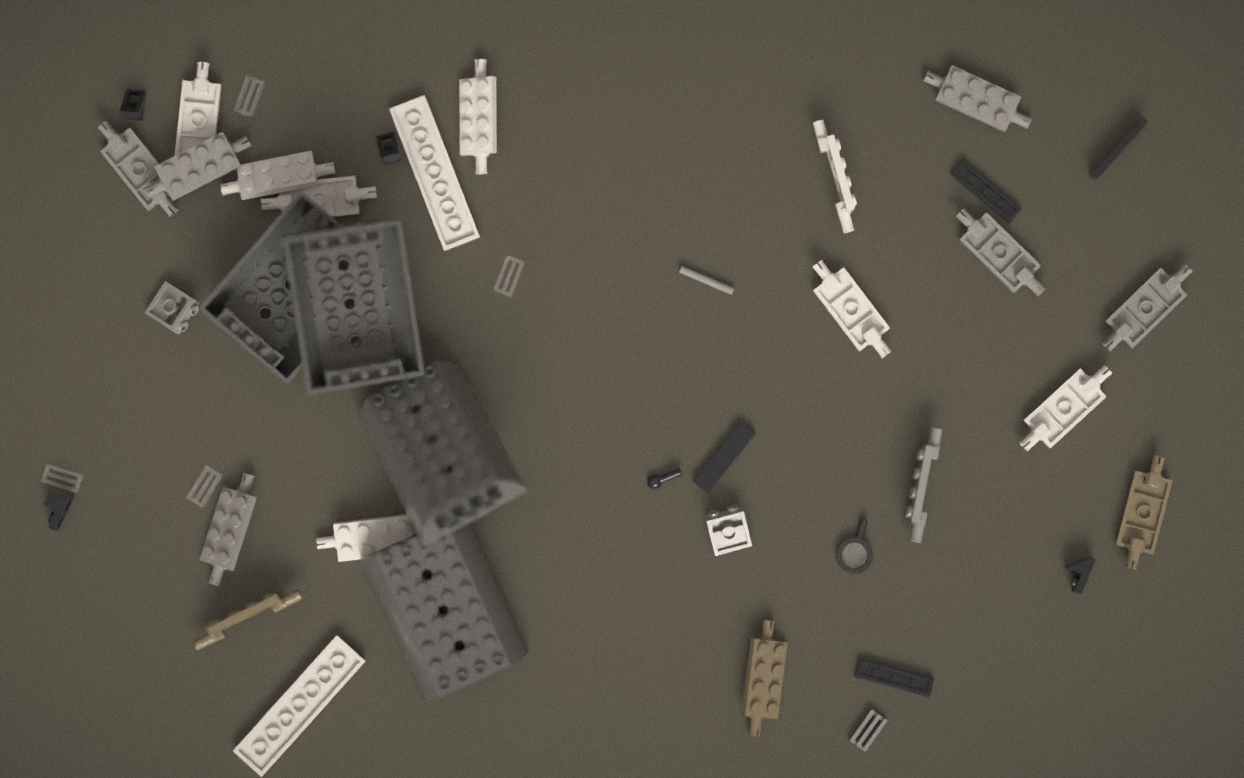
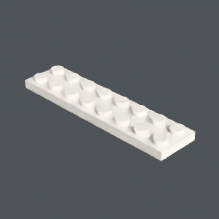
(434, 173)
(299, 705)

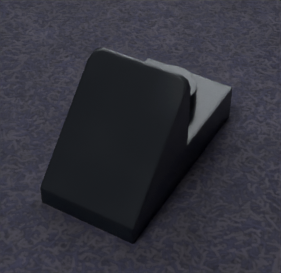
(133, 105)
(388, 148)
(61, 506)
(1083, 569)

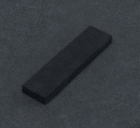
(1118, 148)
(986, 191)
(724, 457)
(894, 678)

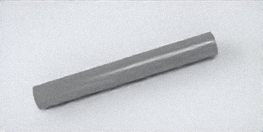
(707, 280)

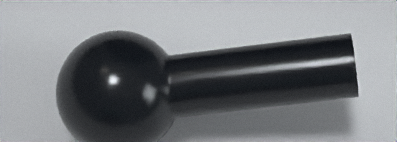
(655, 482)

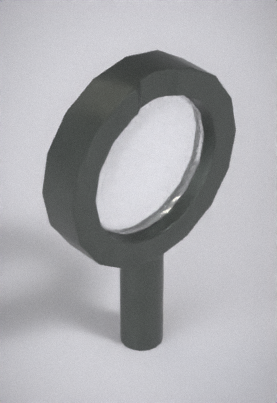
(855, 554)

